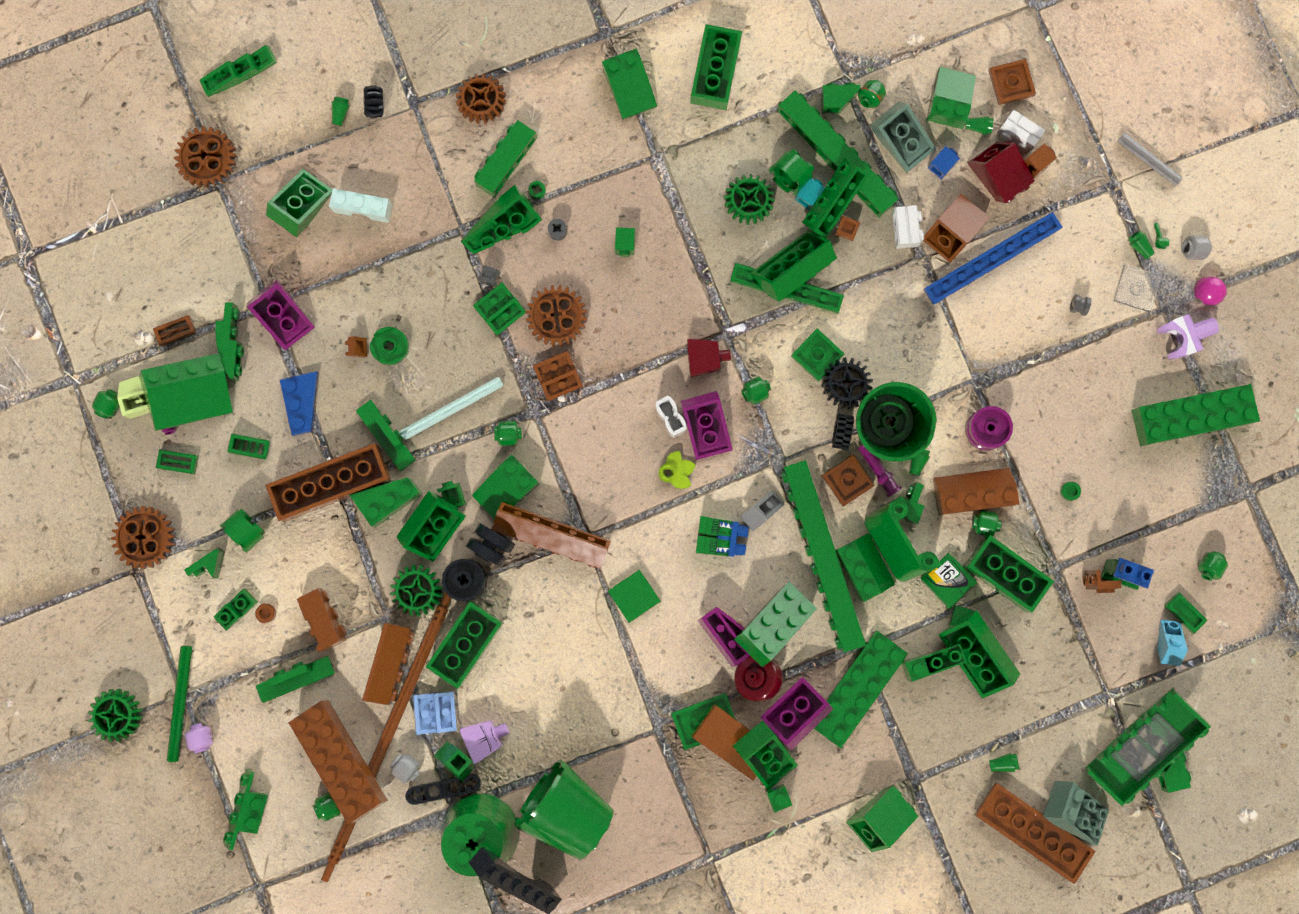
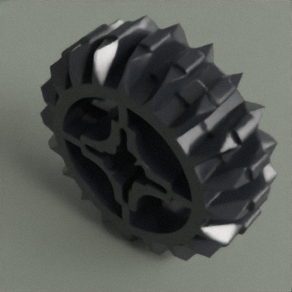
(838, 383)

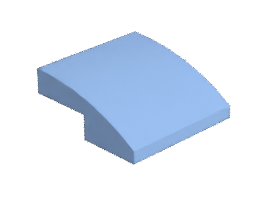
(434, 713)

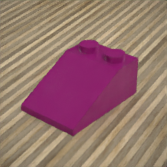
(280, 315)
(706, 425)

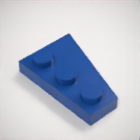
(299, 400)

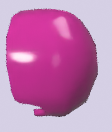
(1210, 290)

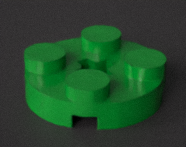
(378, 344)

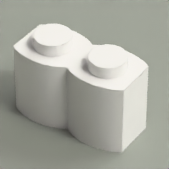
(667, 412)

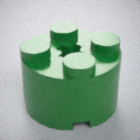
(791, 172)
(242, 531)

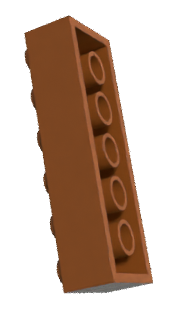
(328, 482)
(338, 761)

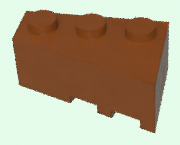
(322, 619)

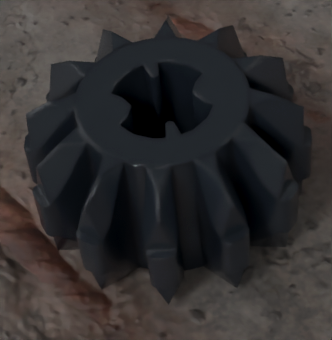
(373, 101)

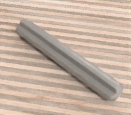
(1150, 159)

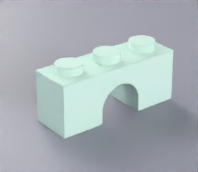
(371, 206)

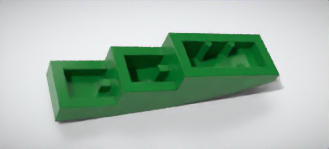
(236, 72)

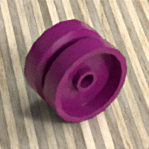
(997, 420)

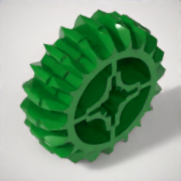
(754, 204)
(414, 599)
(110, 731)

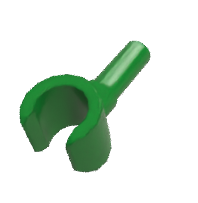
(1160, 243)

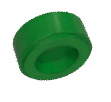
(1070, 491)

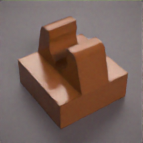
(847, 228)
(356, 347)

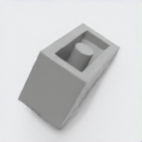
(762, 510)

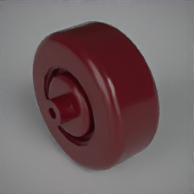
(758, 682)

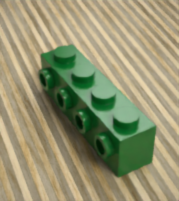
(835, 198)

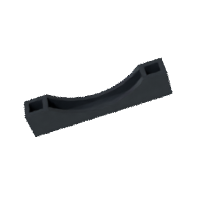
(500, 874)

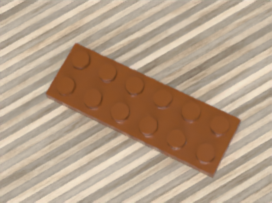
(1034, 833)

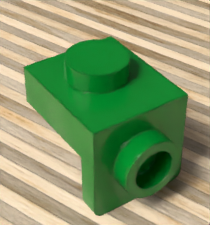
(452, 493)

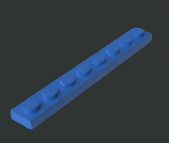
(993, 258)

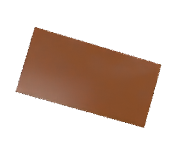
(719, 733)

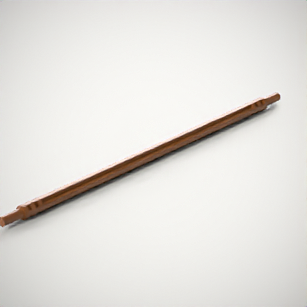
(392, 724)

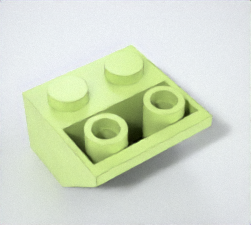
(132, 398)

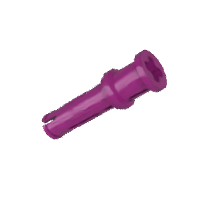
(884, 477)

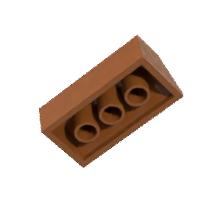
(975, 491)
(388, 664)

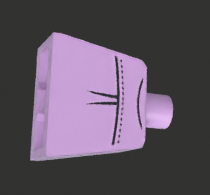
(483, 738)

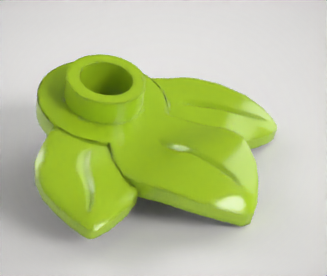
(680, 470)

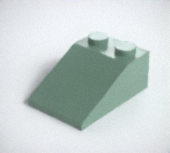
(903, 136)

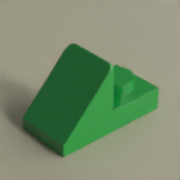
(211, 562)

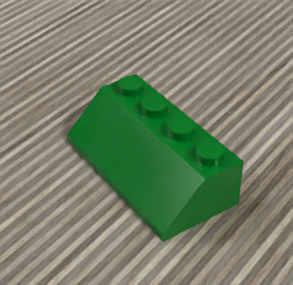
(794, 265)
(987, 662)

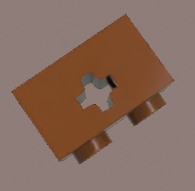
(1040, 160)

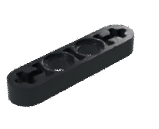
(443, 789)

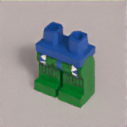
(726, 537)
(1130, 573)

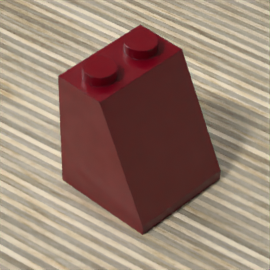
(1002, 171)

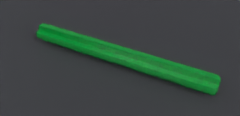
(179, 703)

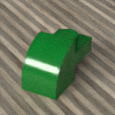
(914, 509)

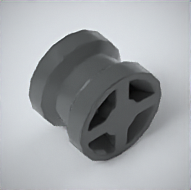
(557, 233)
(489, 276)
(1080, 305)

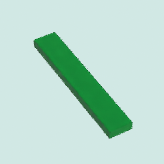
(805, 294)

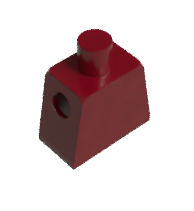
(705, 357)

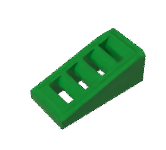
(231, 448)

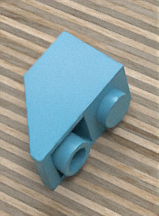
(1171, 643)

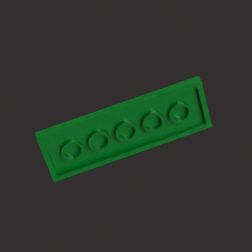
(860, 687)

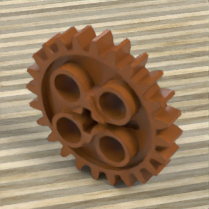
(205, 141)
(540, 318)
(125, 537)

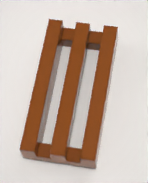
(189, 325)

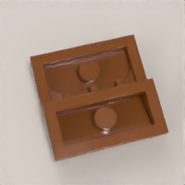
(557, 375)

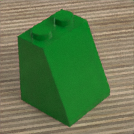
(883, 819)

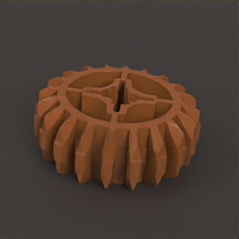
(489, 87)

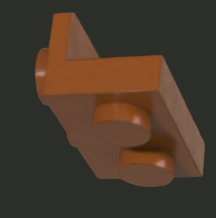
(1092, 581)

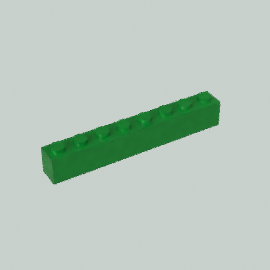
(833, 150)

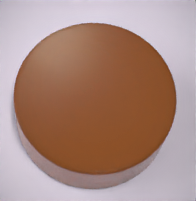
(265, 613)

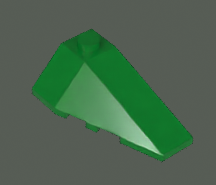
(505, 218)

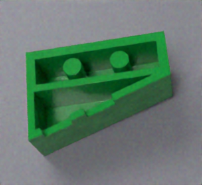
(385, 500)

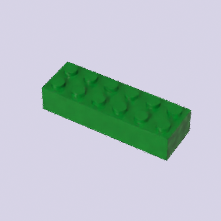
(1195, 415)

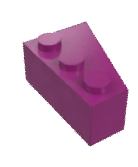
(723, 631)

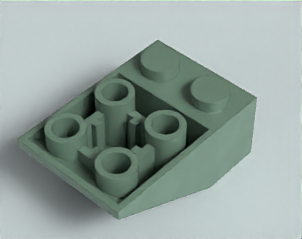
(1076, 811)

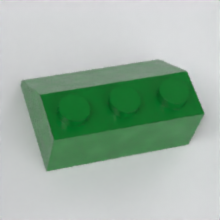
(430, 526)
(865, 567)

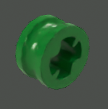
(542, 187)

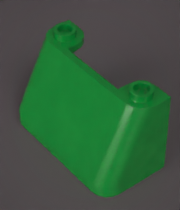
(894, 543)

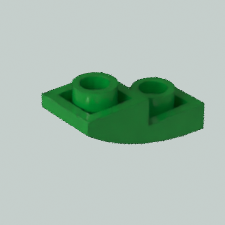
(235, 609)

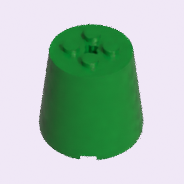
(911, 425)
(565, 812)
(486, 822)

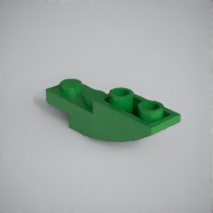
(229, 349)

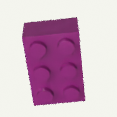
(796, 713)

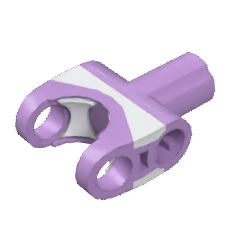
(1188, 334)

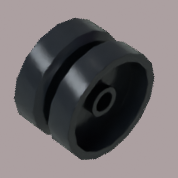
(490, 545)
(453, 577)

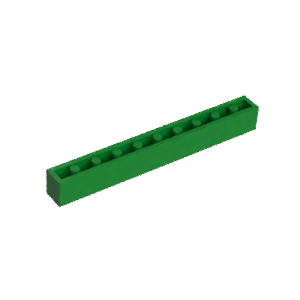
(823, 557)

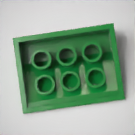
(186, 391)

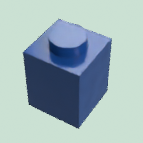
(944, 162)

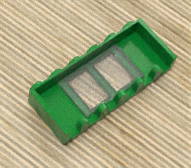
(1147, 747)

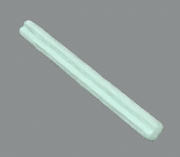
(451, 408)

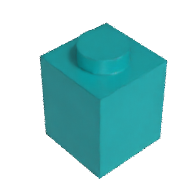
(809, 193)

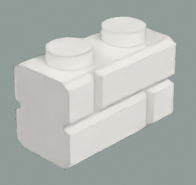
(1021, 131)
(906, 227)

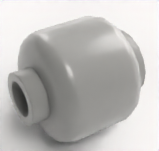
(1196, 247)
(405, 768)

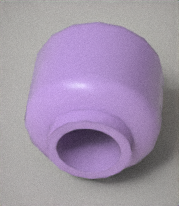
(199, 738)

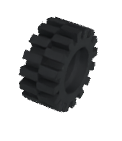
(842, 431)

